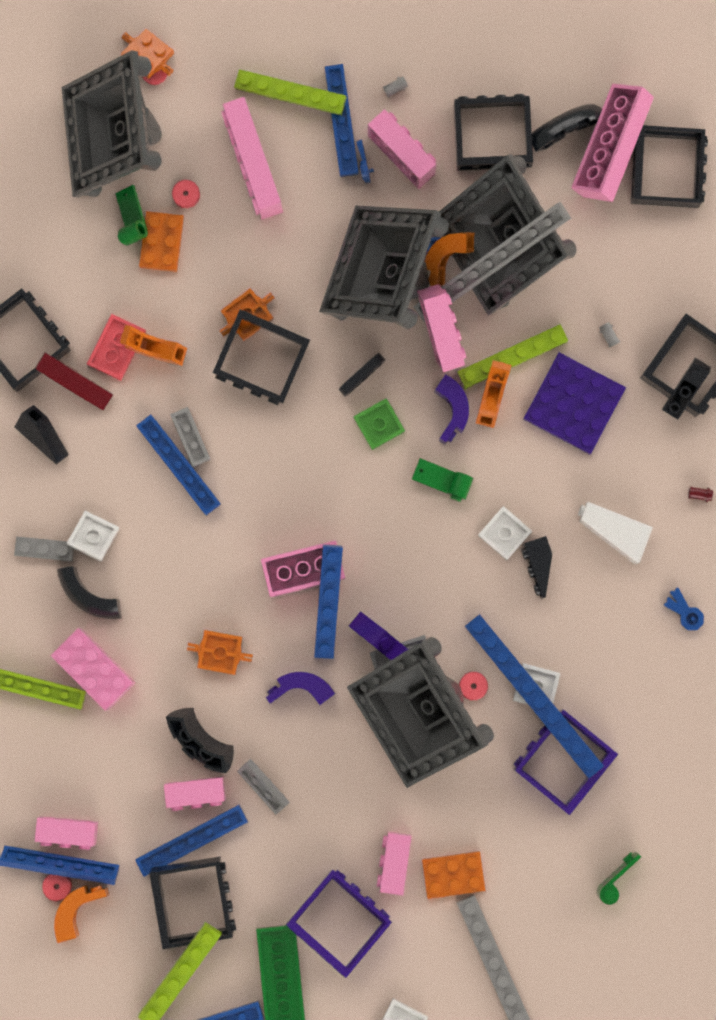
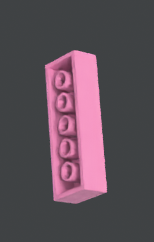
(612, 142)
(250, 153)

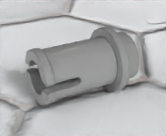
(395, 86)
(609, 334)

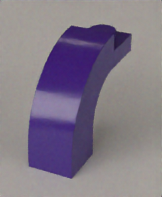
(457, 399)
(312, 683)

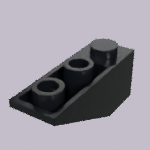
(686, 388)
(41, 433)
(539, 559)

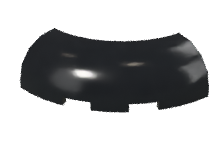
(567, 122)
(85, 599)
(198, 743)

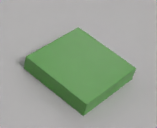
(379, 424)

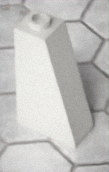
(619, 531)

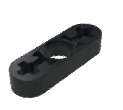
(362, 374)

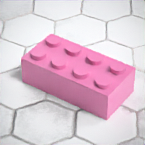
(402, 149)
(441, 327)
(294, 570)
(93, 669)

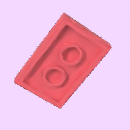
(110, 355)

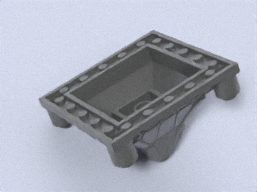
(109, 125)
(494, 211)
(382, 264)
(418, 713)

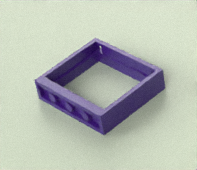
(587, 784)
(366, 902)

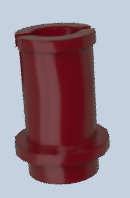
(701, 494)

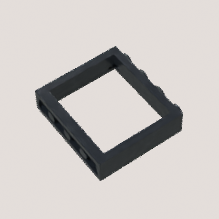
(700, 162)
(483, 163)
(6, 307)
(240, 383)
(661, 386)
(183, 940)

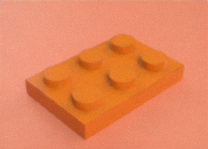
(163, 243)
(453, 874)

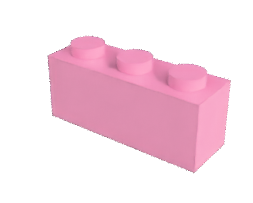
(194, 793)
(66, 832)
(394, 863)

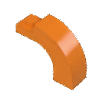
(442, 250)
(153, 347)
(493, 394)
(65, 918)

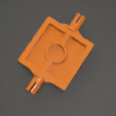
(151, 47)
(250, 303)
(220, 652)

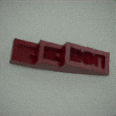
(73, 381)

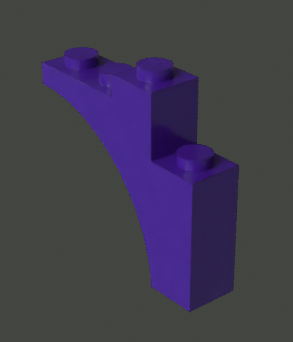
(377, 636)

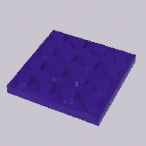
(574, 403)

